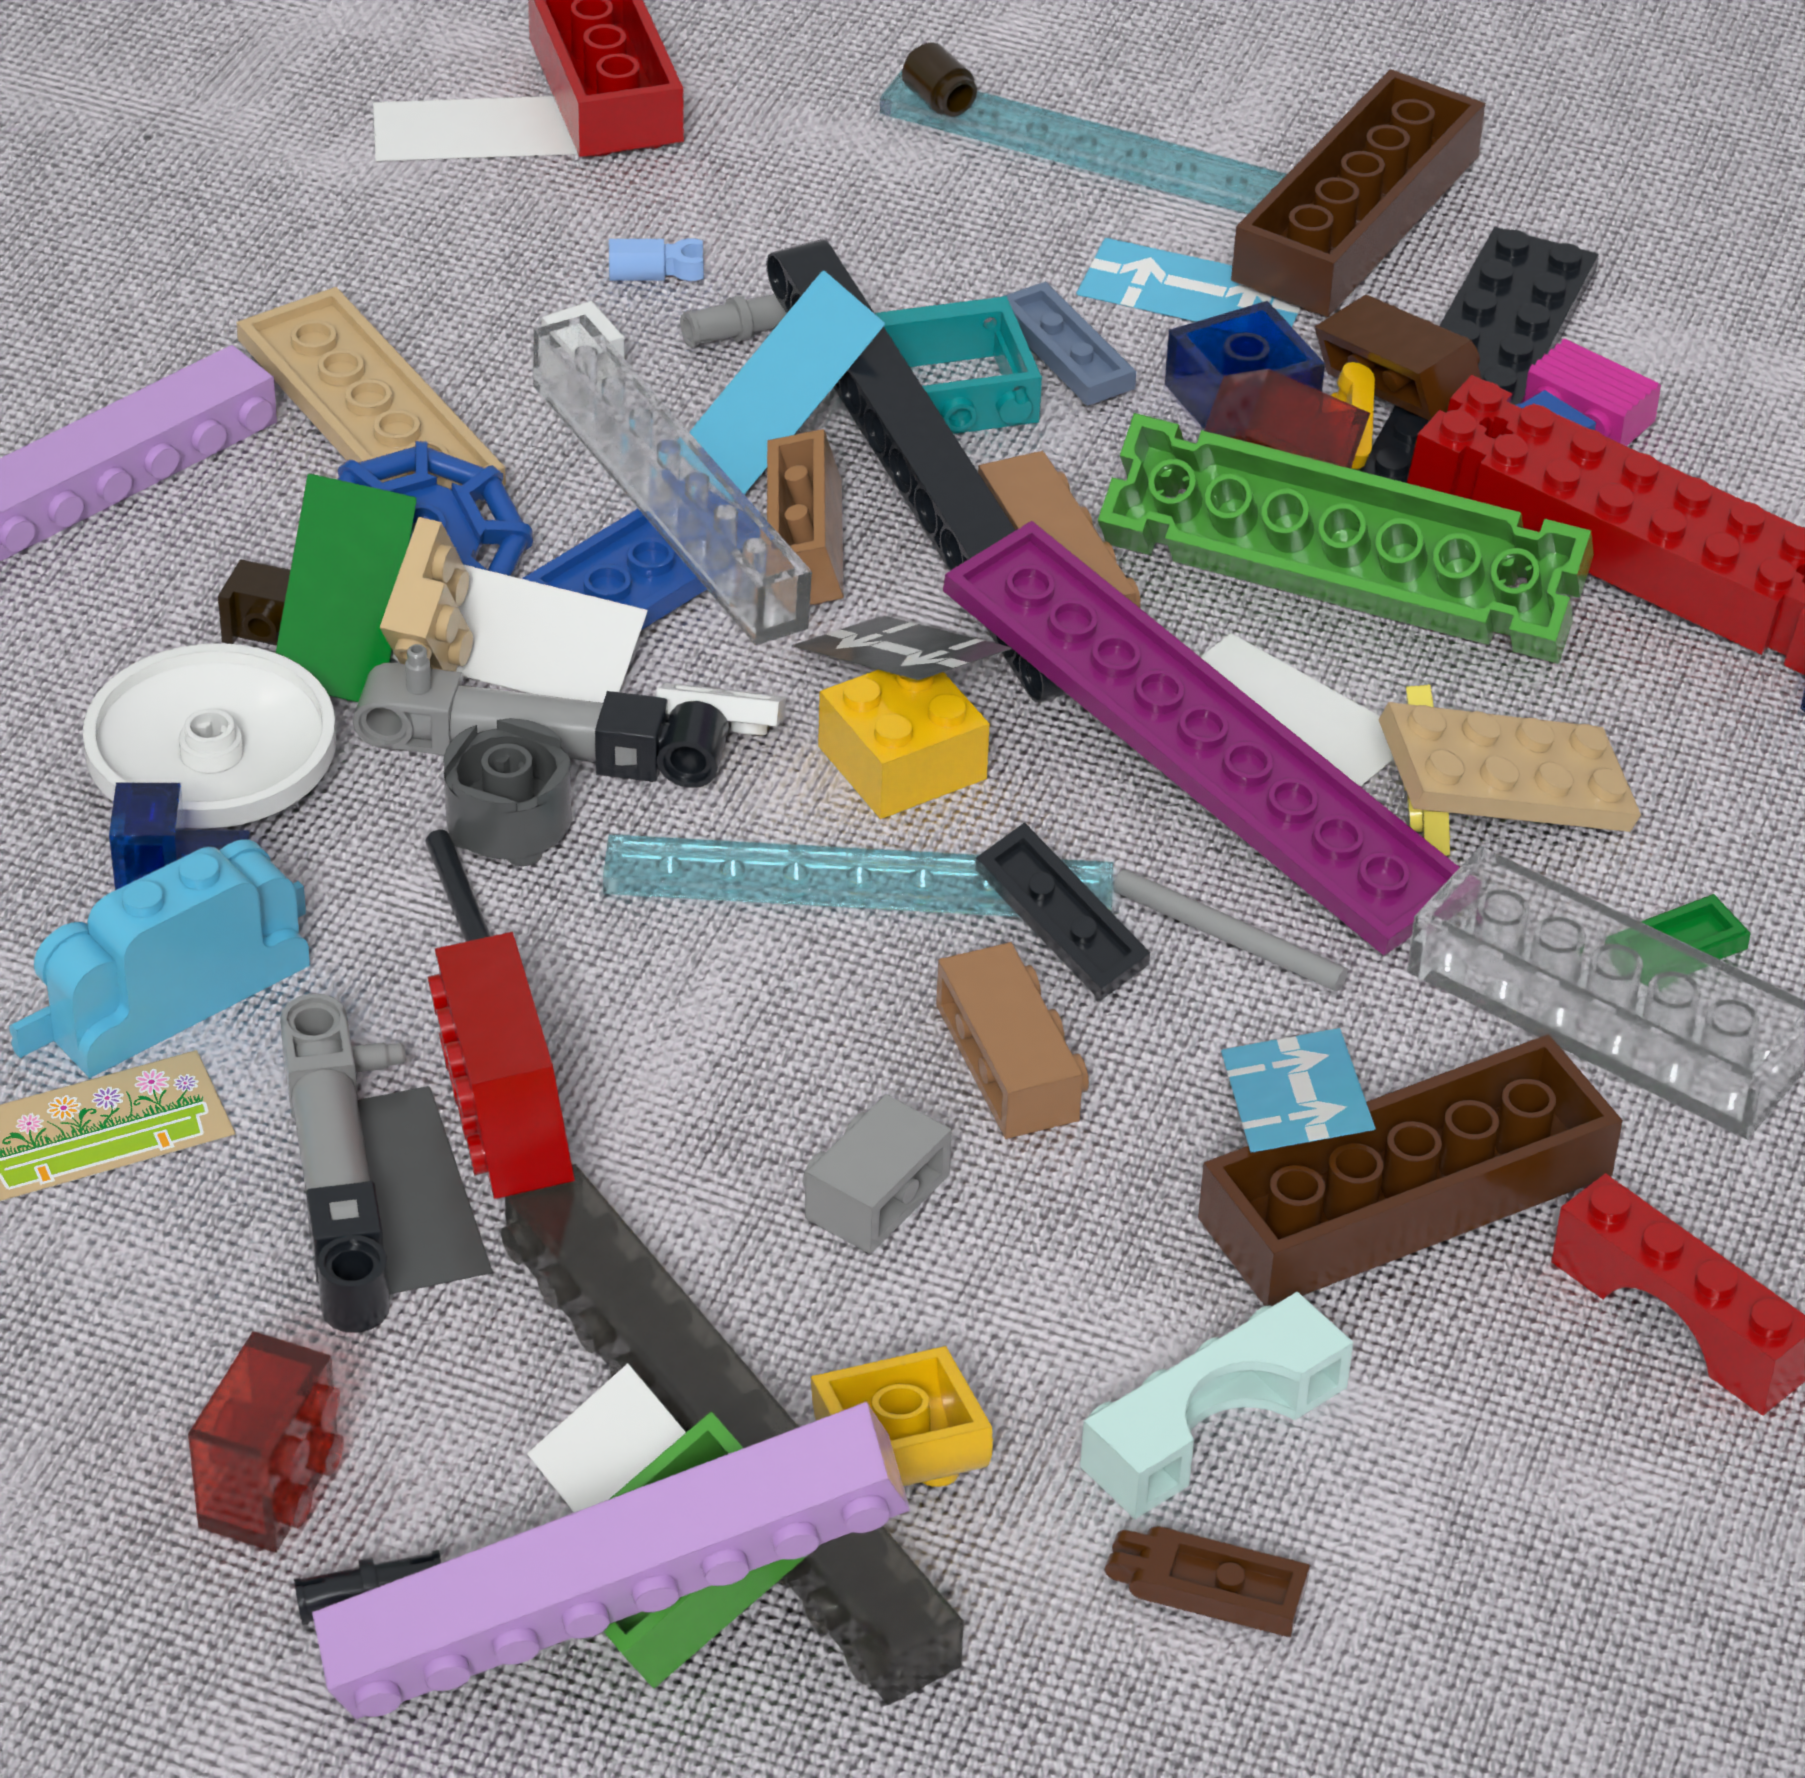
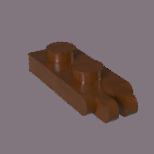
(1210, 1578)

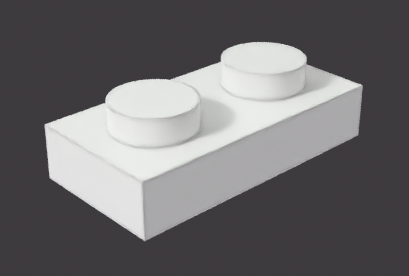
(746, 710)

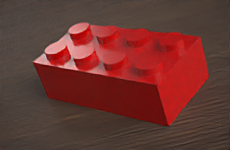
(608, 74)
(499, 1066)

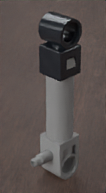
(625, 735)
(335, 1168)

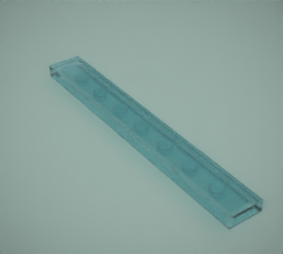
(1093, 147)
(815, 875)

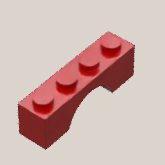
(1744, 1329)

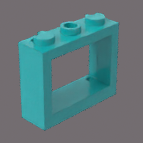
(958, 334)

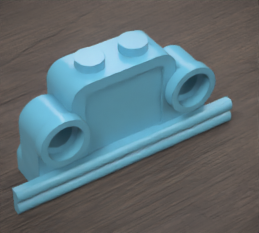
(166, 955)

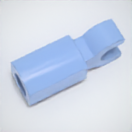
(654, 260)

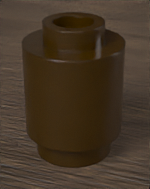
(939, 80)

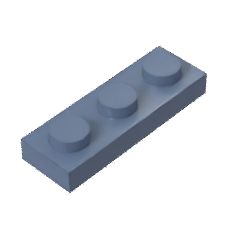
(1070, 345)

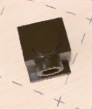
(253, 603)

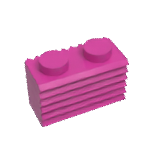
(1599, 388)

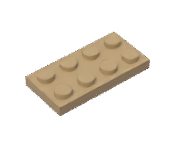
(1508, 767)

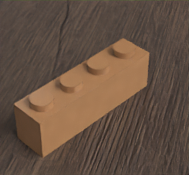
(1034, 491)

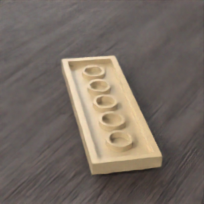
(355, 382)

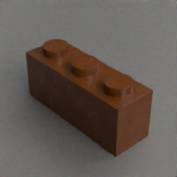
(1410, 357)

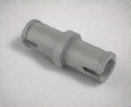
(734, 319)

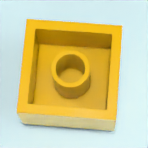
(902, 738)

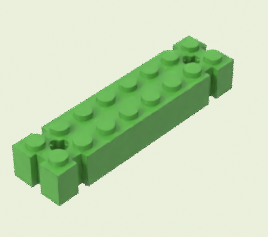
(1347, 537)

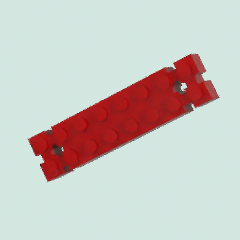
(1648, 522)

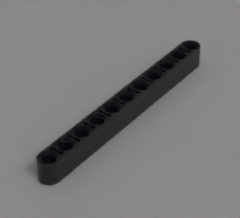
(910, 439)

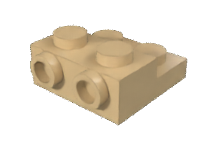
(427, 600)

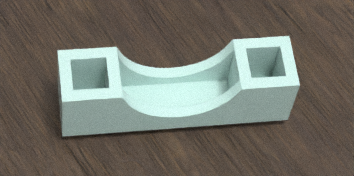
(1277, 1361)

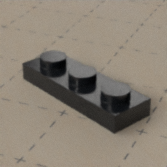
(1062, 911)

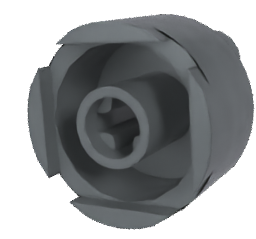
(507, 791)

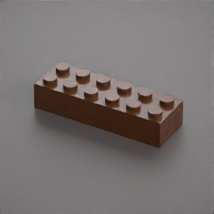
(1357, 192)
(1432, 1169)

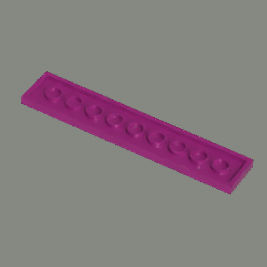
(1203, 734)

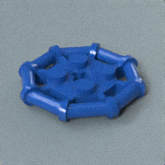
(451, 506)

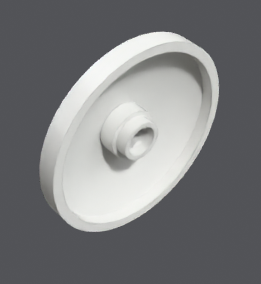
(220, 719)

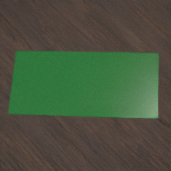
(342, 581)

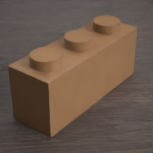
(807, 507)
(1010, 1040)

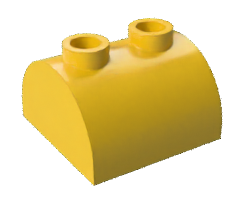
(922, 1406)

